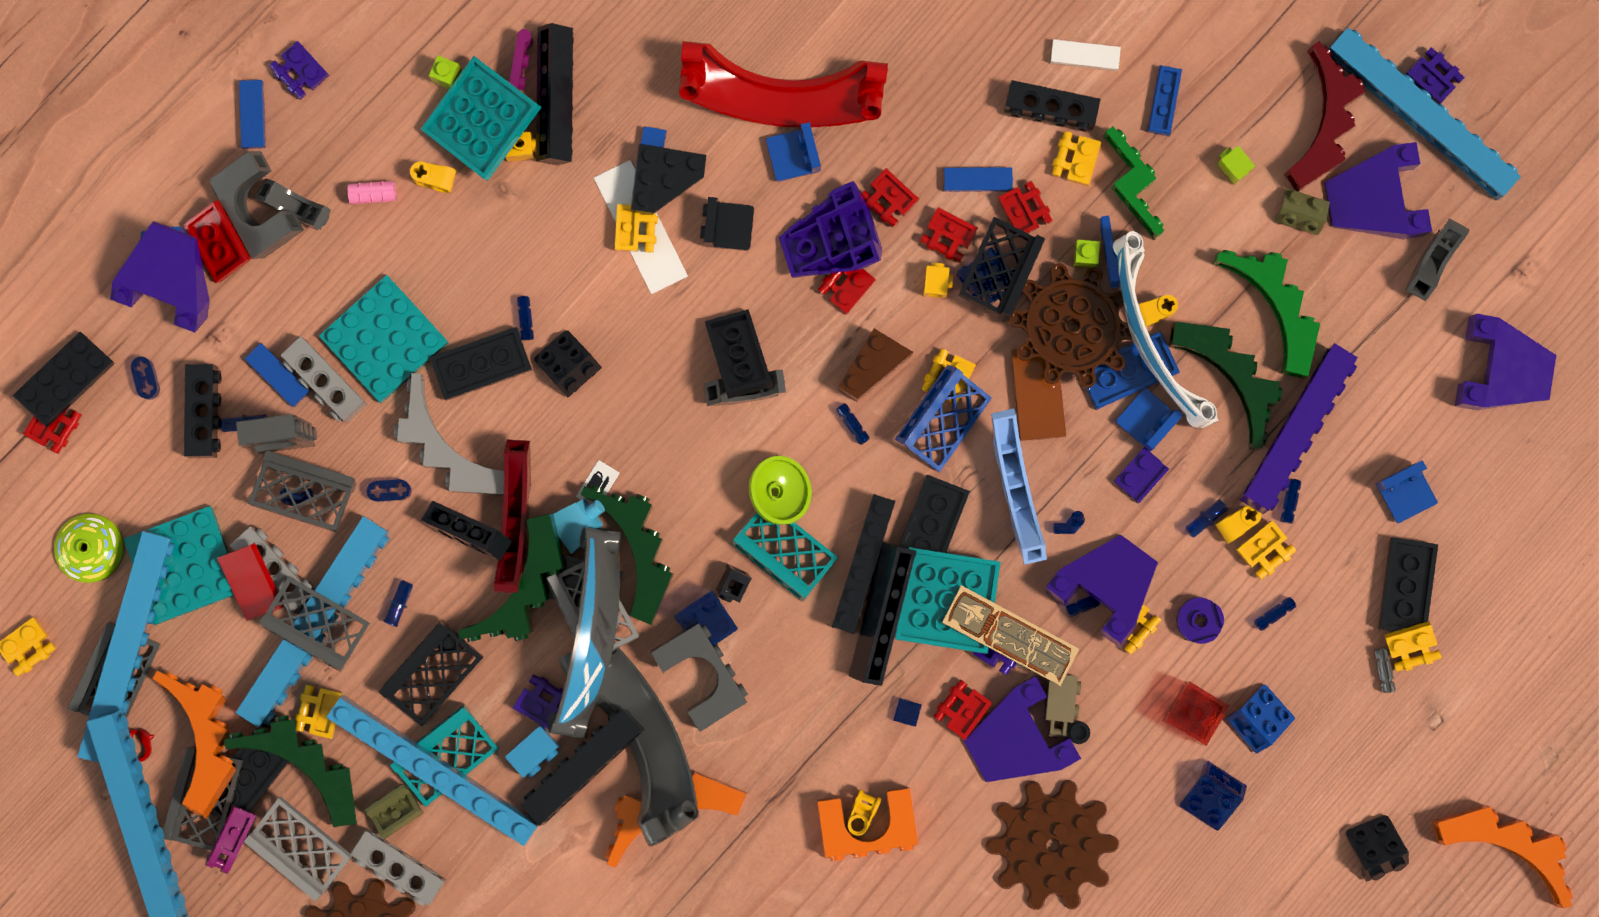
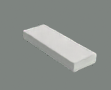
(1085, 55)

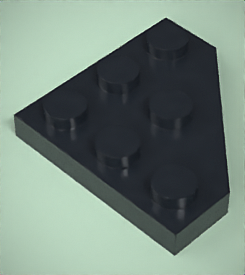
(663, 176)

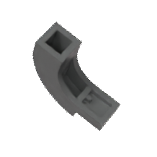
(283, 199)
(1435, 258)
(717, 396)

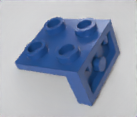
(794, 154)
(1148, 419)
(1407, 492)
(1261, 719)

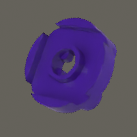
(1192, 631)

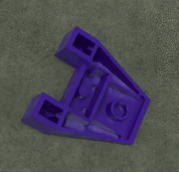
(1371, 196)
(167, 268)
(1515, 369)
(1113, 575)
(1010, 742)

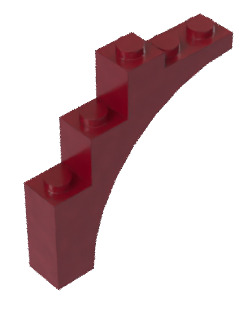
(1334, 123)
(515, 514)

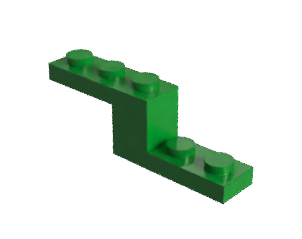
(1134, 182)

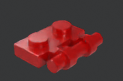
(894, 193)
(1018, 211)
(951, 228)
(850, 291)
(41, 434)
(969, 712)

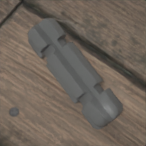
(1385, 670)

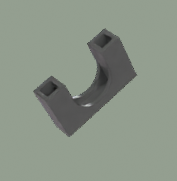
(232, 189)
(276, 433)
(695, 643)

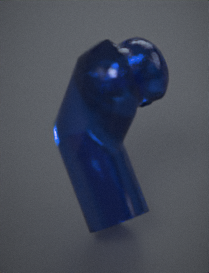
(298, 498)
(1072, 525)

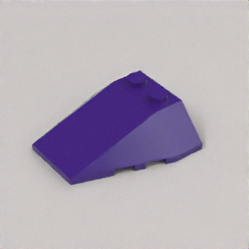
(833, 236)

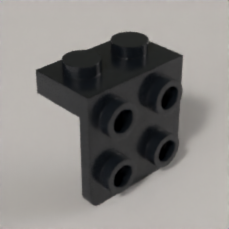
(727, 225)
(567, 363)
(1378, 848)

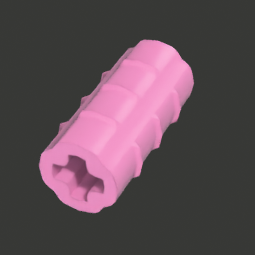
(372, 192)

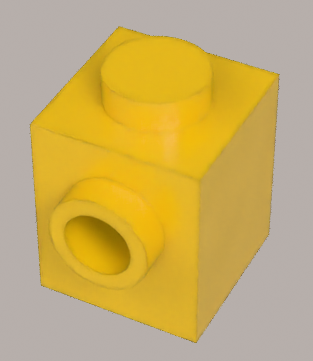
(523, 148)
(937, 281)

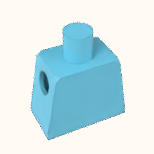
(573, 519)

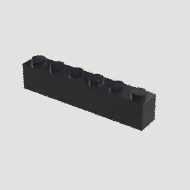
(554, 94)
(863, 564)
(882, 613)
(582, 766)

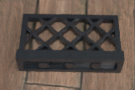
(1015, 282)
(412, 665)

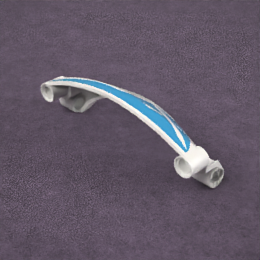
(1129, 258)

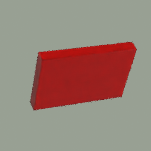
(217, 241)
(249, 580)

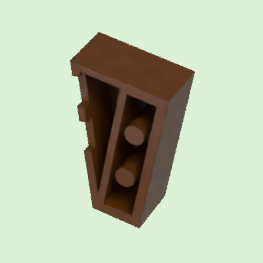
(873, 363)

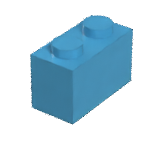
(532, 752)

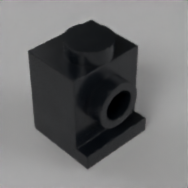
(737, 591)

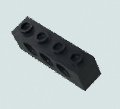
(1064, 100)
(194, 377)
(466, 530)

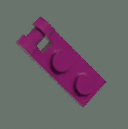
(521, 59)
(230, 839)

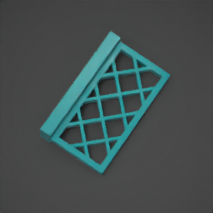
(777, 569)
(437, 736)

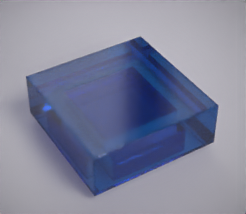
(907, 712)

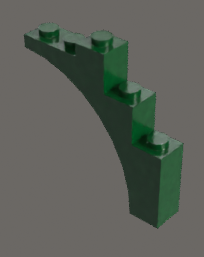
(1255, 394)
(543, 557)
(651, 579)
(282, 741)

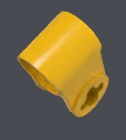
(437, 176)
(1153, 312)
(1235, 524)
(863, 811)

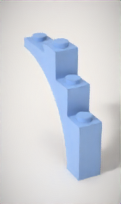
(1016, 487)

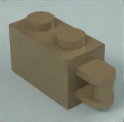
(1061, 704)

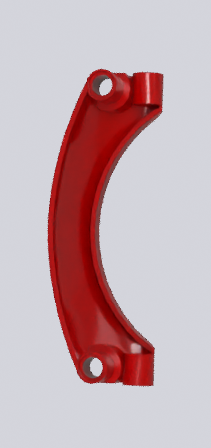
(825, 101)

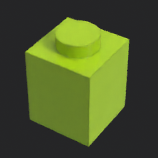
(444, 72)
(1235, 164)
(1086, 253)

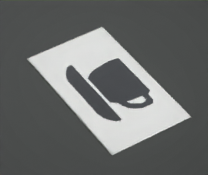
(602, 477)

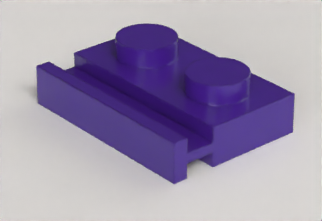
(1141, 475)

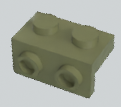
(1303, 211)
(394, 811)

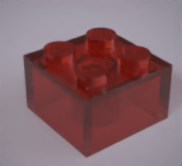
(1196, 713)

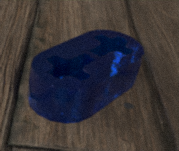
(139, 378)
(389, 496)

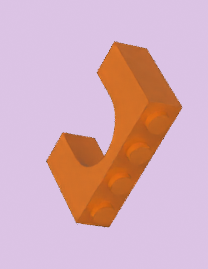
(899, 833)

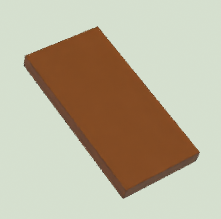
(1037, 402)

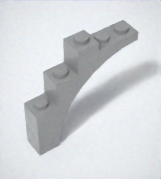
(420, 430)

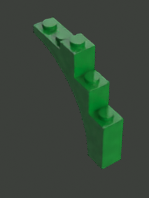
(1267, 276)

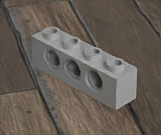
(302, 351)
(271, 555)
(431, 880)

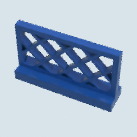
(931, 405)

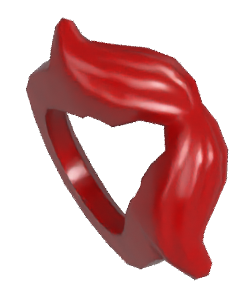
(146, 741)

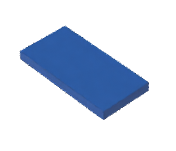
(1135, 375)

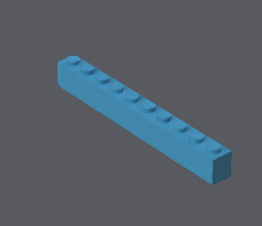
(1424, 114)
(337, 586)
(130, 631)
(432, 770)
(136, 815)

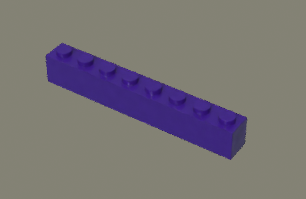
(1299, 428)

